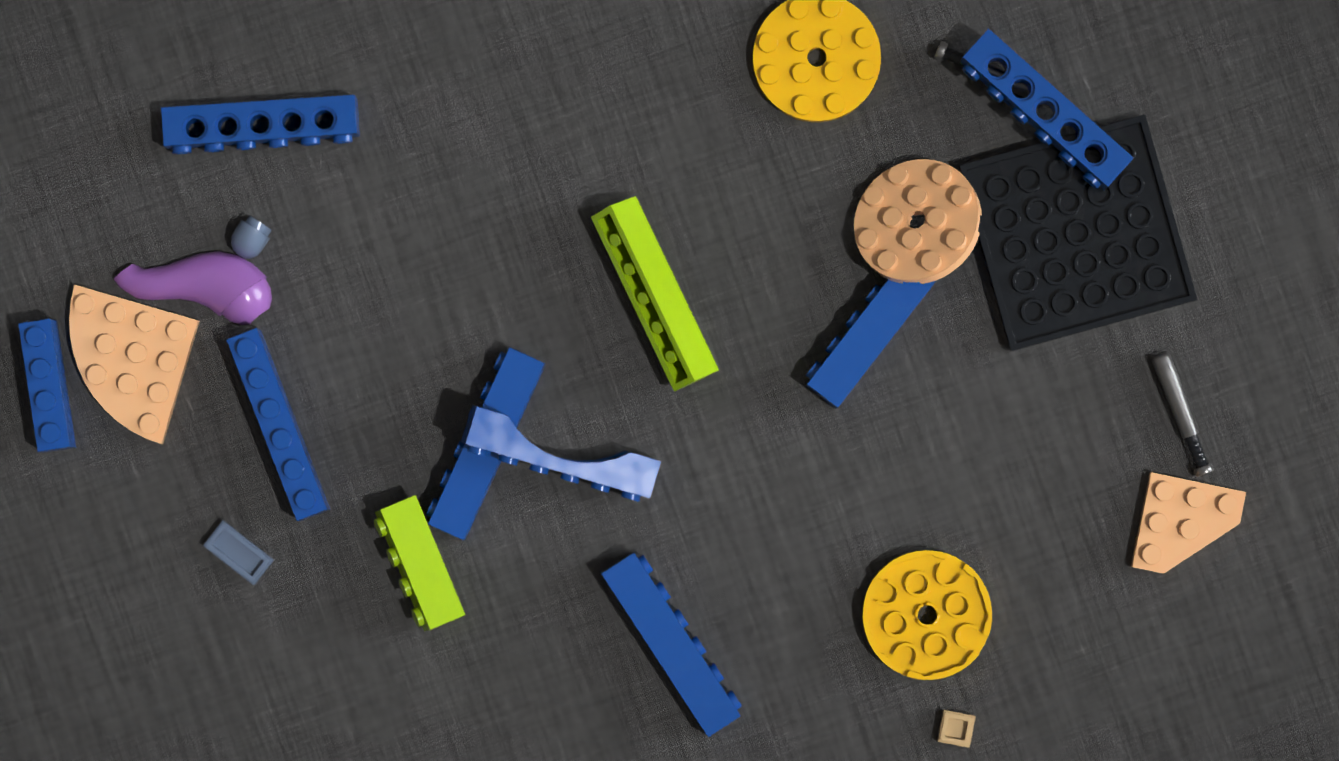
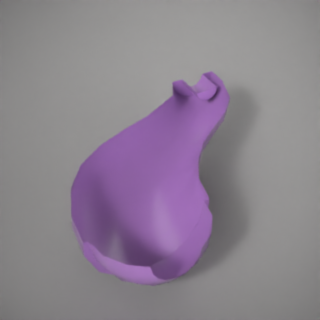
(212, 279)

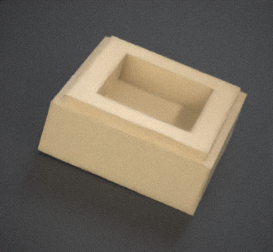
(956, 728)

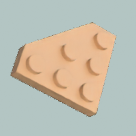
(1181, 520)

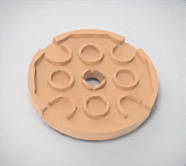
(935, 247)

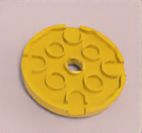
(809, 90)
(960, 621)

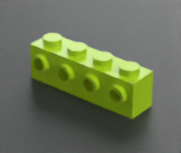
(419, 564)

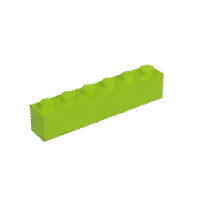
(654, 293)

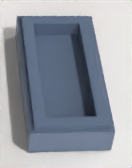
(238, 552)

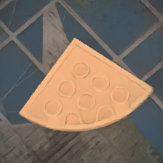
(130, 358)

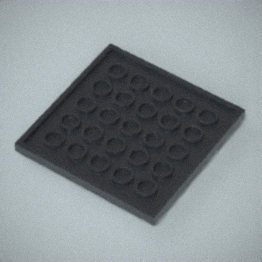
(1076, 253)

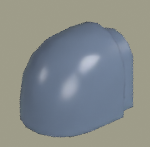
(249, 238)

